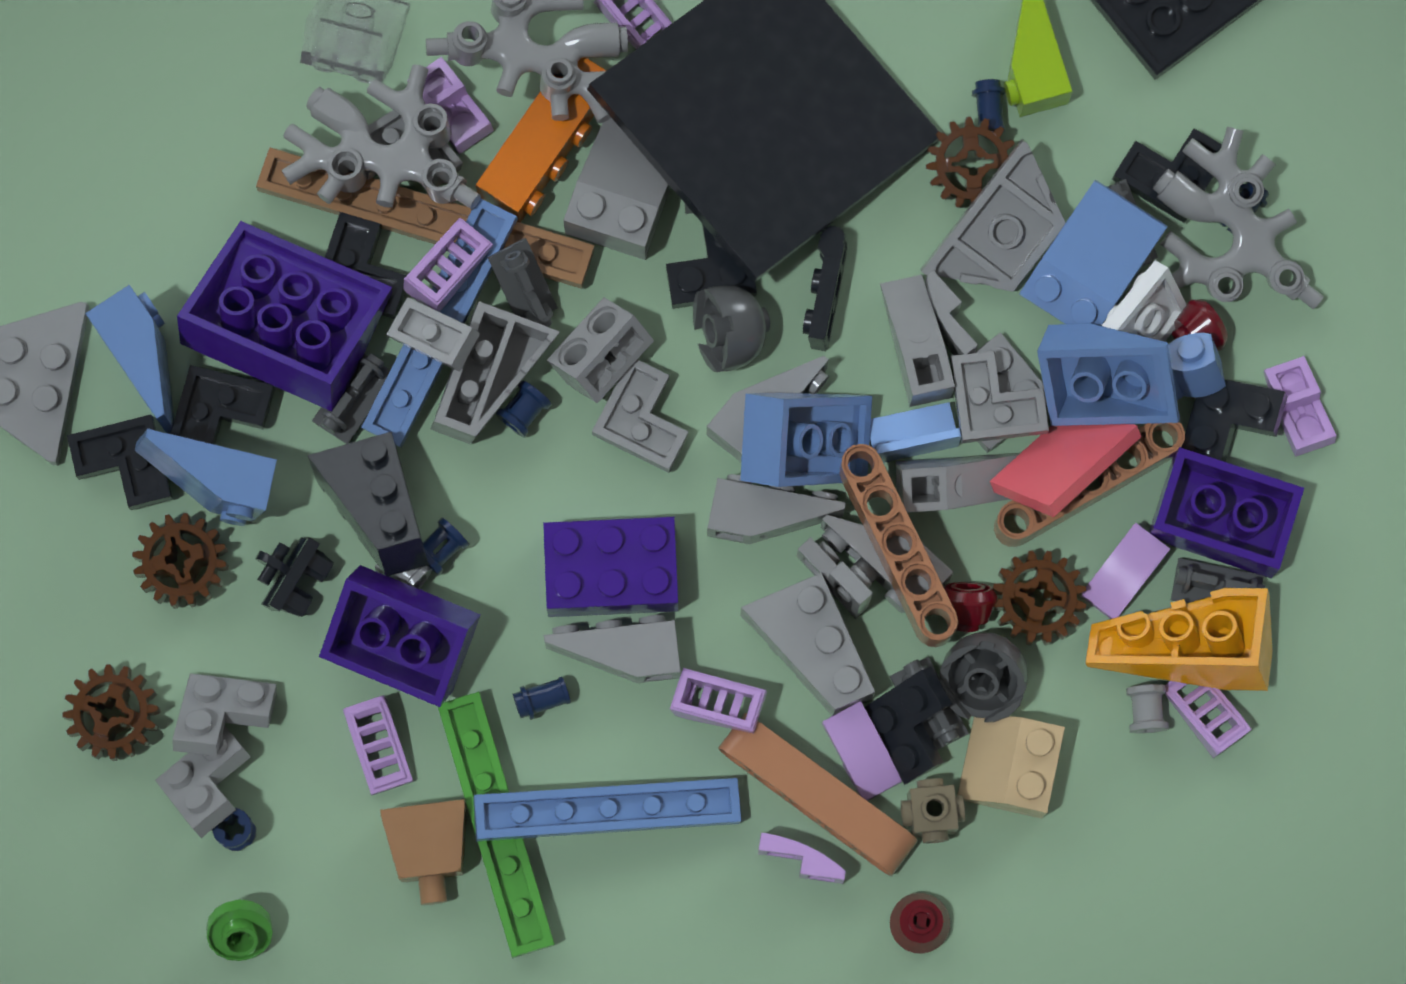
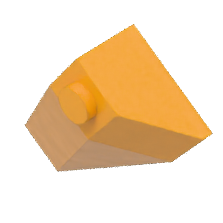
(1202, 643)

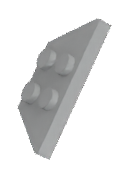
(1002, 228)
(39, 376)

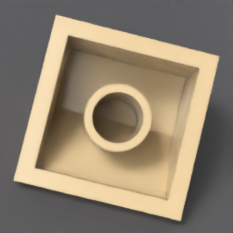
(1011, 764)

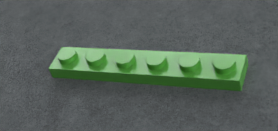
(504, 860)

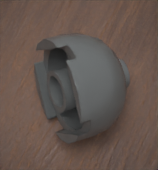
(731, 325)
(984, 677)

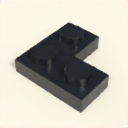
(1145, 167)
(354, 247)
(692, 276)
(216, 397)
(1232, 408)
(113, 449)
(900, 722)

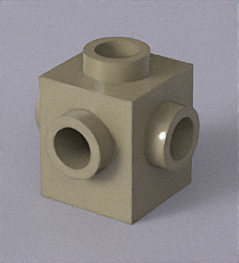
(922, 824)

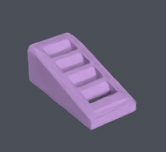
(650, 9)
(423, 270)
(685, 694)
(364, 710)
(1203, 732)

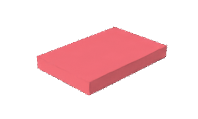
(1063, 464)

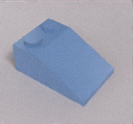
(1093, 258)
(132, 334)
(1106, 377)
(802, 437)
(215, 476)

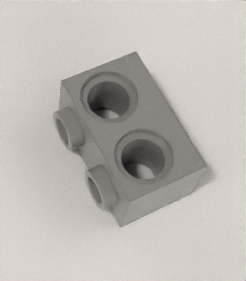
(600, 350)

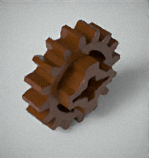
(970, 142)
(197, 555)
(1057, 601)
(116, 695)

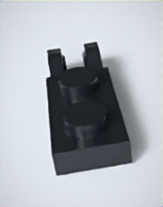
(826, 284)

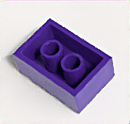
(1226, 512)
(610, 567)
(399, 635)

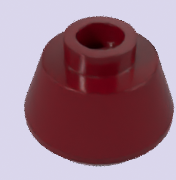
(1201, 318)
(972, 604)
(918, 937)

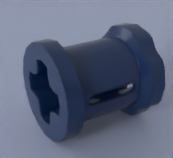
(523, 408)
(454, 543)
(239, 841)

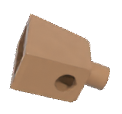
(427, 845)

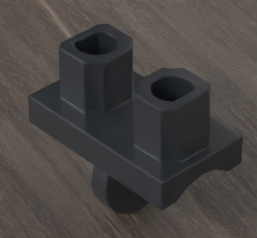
(303, 559)

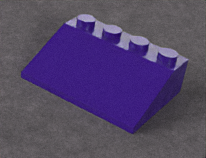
(283, 315)

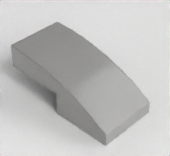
(945, 307)

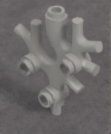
(519, 54)
(393, 163)
(1252, 236)

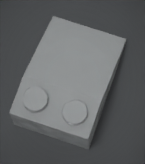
(616, 196)

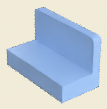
(914, 432)

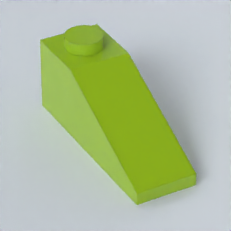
(1036, 68)

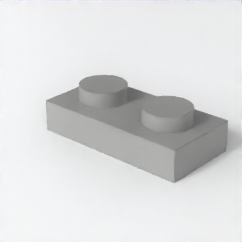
(433, 334)

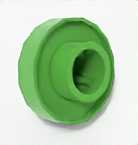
(239, 930)

